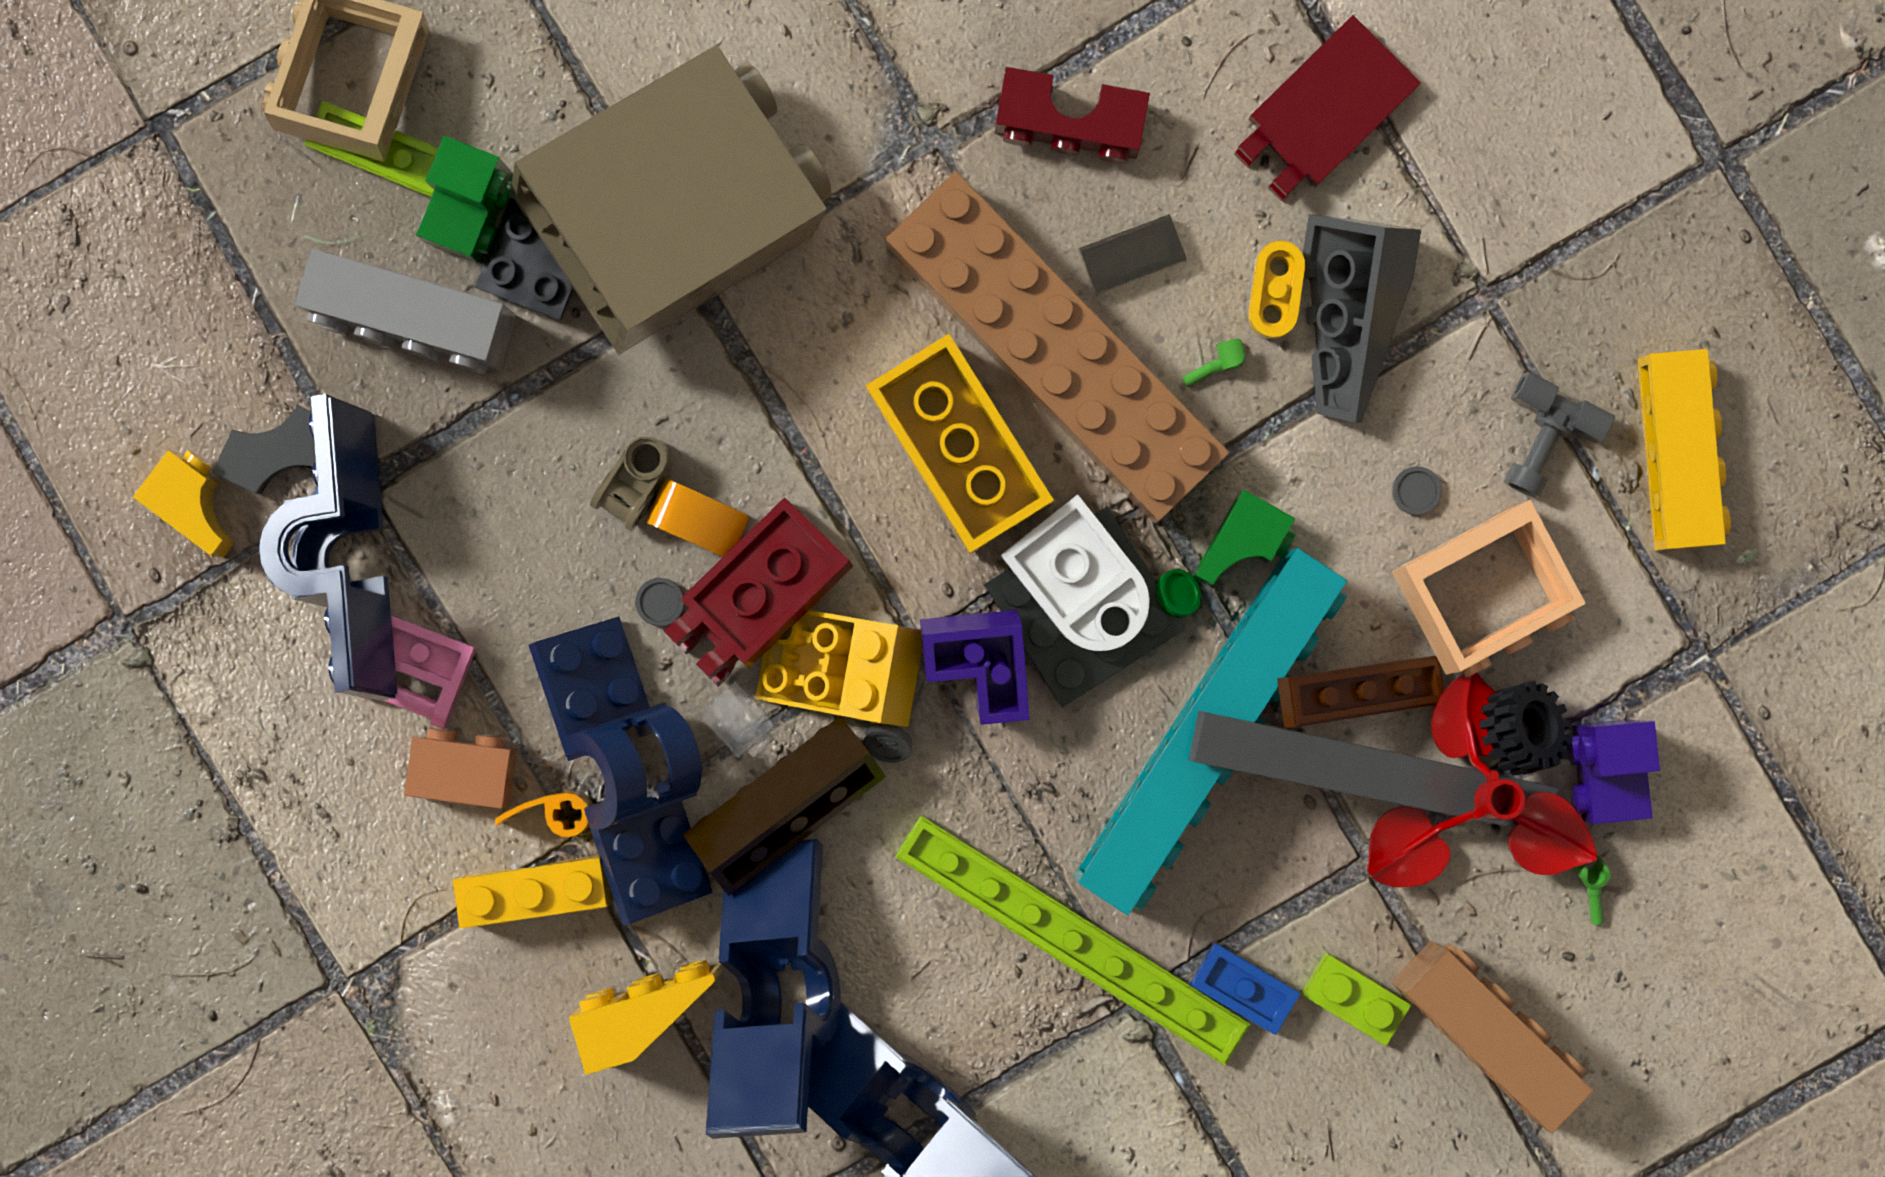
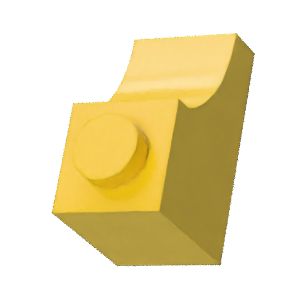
(182, 496)

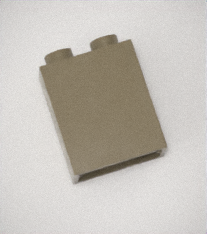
(671, 196)

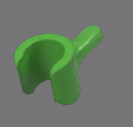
(1231, 356)
(1594, 881)

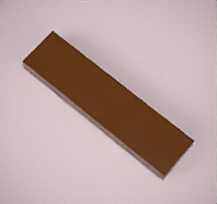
(1360, 691)

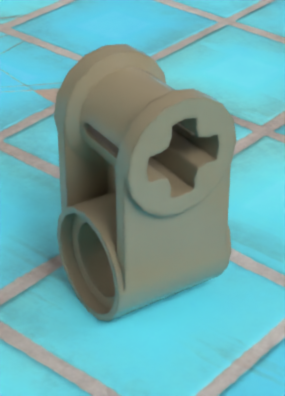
(632, 484)

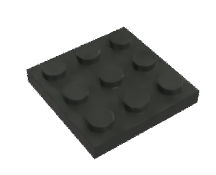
(1063, 665)

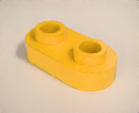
(1276, 291)

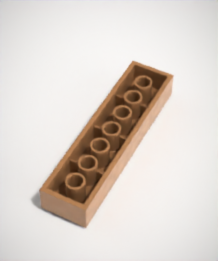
(1055, 347)

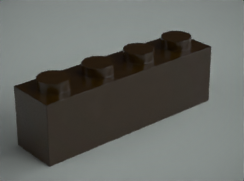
(784, 805)

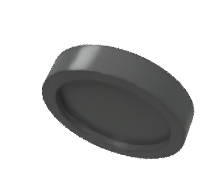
(1416, 490)
(659, 602)
(887, 743)

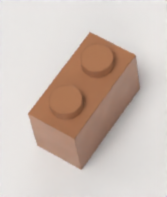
(461, 770)

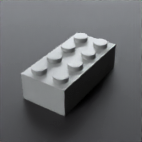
(407, 310)

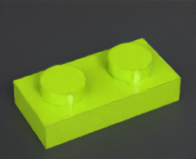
(1355, 999)

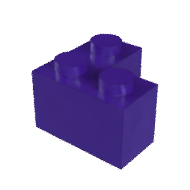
(983, 649)
(1613, 769)

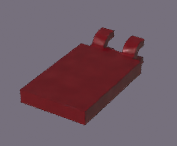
(1328, 107)
(758, 591)

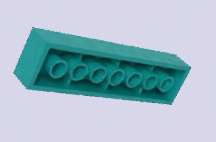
(1237, 685)

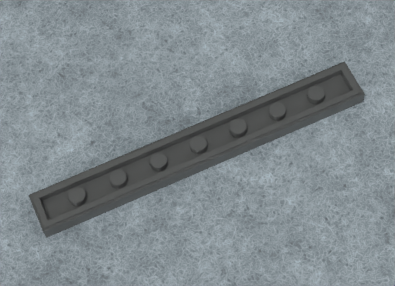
(1341, 766)

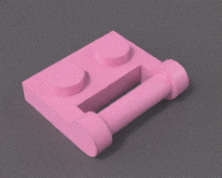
(433, 660)

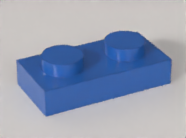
(1244, 988)

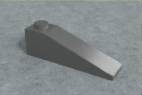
(1357, 296)

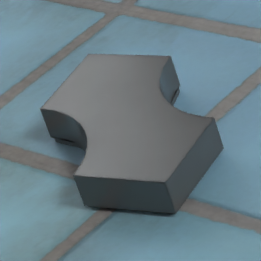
(259, 457)

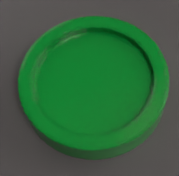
(1178, 593)

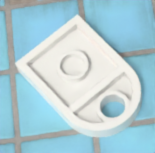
(1078, 574)

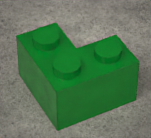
(465, 200)

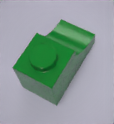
(1248, 531)

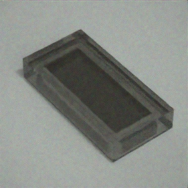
(1132, 254)

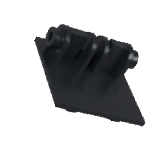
(523, 268)

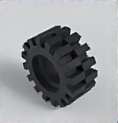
(1507, 732)

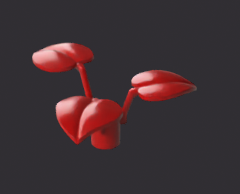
(1547, 831)

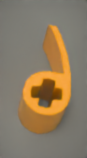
(696, 518)
(553, 804)

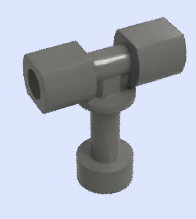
(1557, 418)

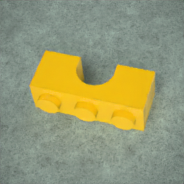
(531, 892)

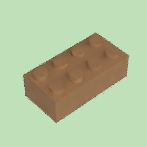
(1500, 1043)

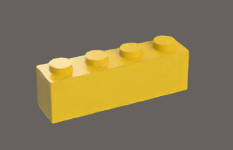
(1682, 449)

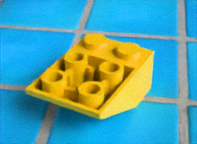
(844, 668)
(621, 1026)

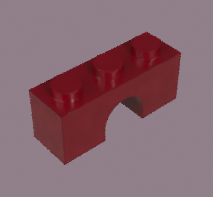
(1110, 129)

